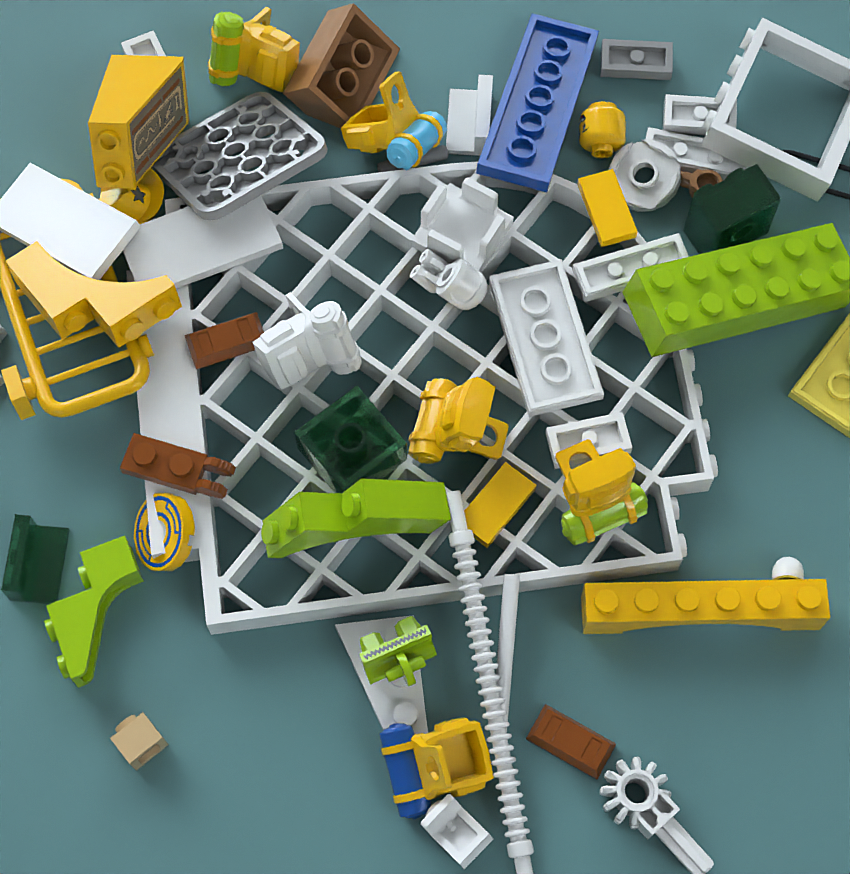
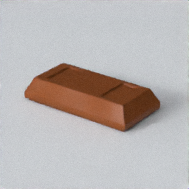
(224, 340)
(571, 741)

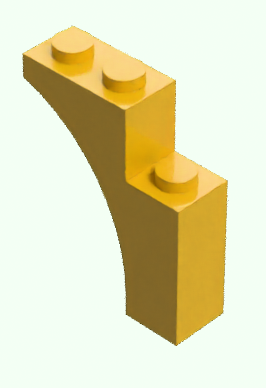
(73, 300)

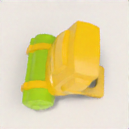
(251, 51)
(598, 492)

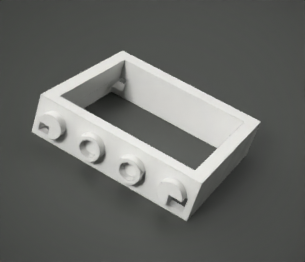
(749, 150)

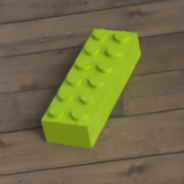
(739, 289)

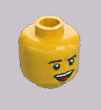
(602, 129)

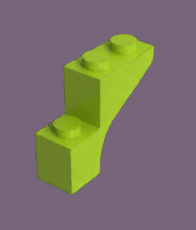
(80, 618)

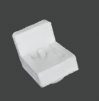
(455, 830)

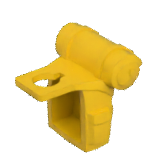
(455, 420)

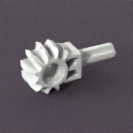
(653, 814)

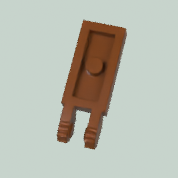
(174, 466)

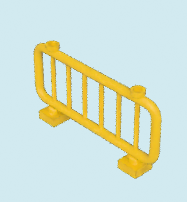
(37, 385)

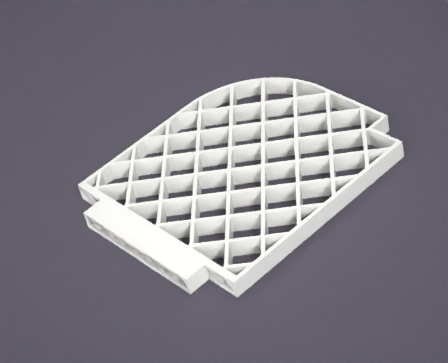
(176, 409)

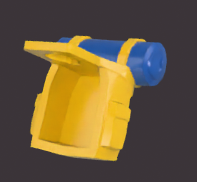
(435, 763)

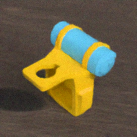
(395, 127)

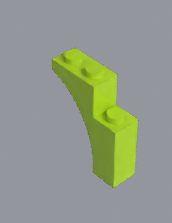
(360, 511)

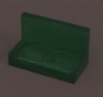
(34, 561)

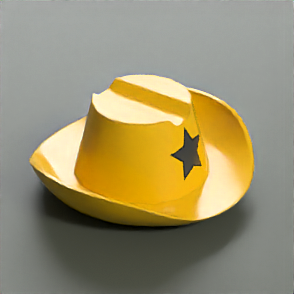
(139, 202)

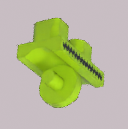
(398, 656)

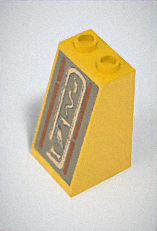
(136, 116)

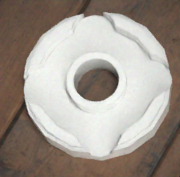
(666, 177)

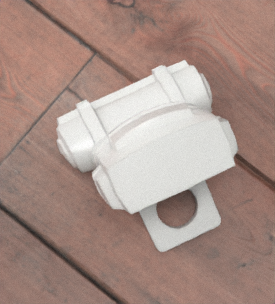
(306, 343)

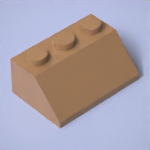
(341, 66)

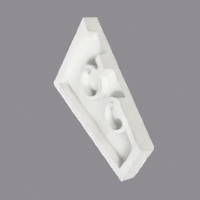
(391, 700)

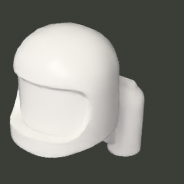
(455, 282)

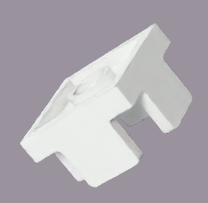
(462, 224)

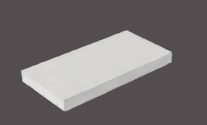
(65, 221)
(197, 248)
(545, 338)

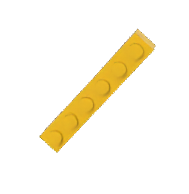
(768, 603)

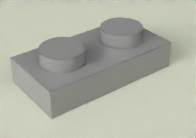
(636, 59)

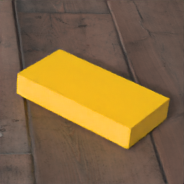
(607, 208)
(498, 503)

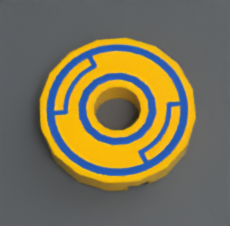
(179, 525)

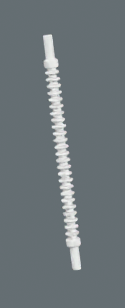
(461, 539)

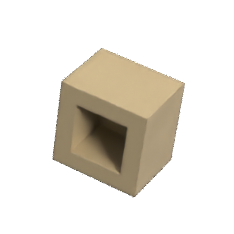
(138, 740)

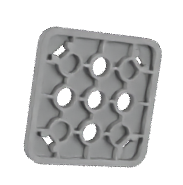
(229, 179)

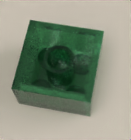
(732, 211)
(351, 442)

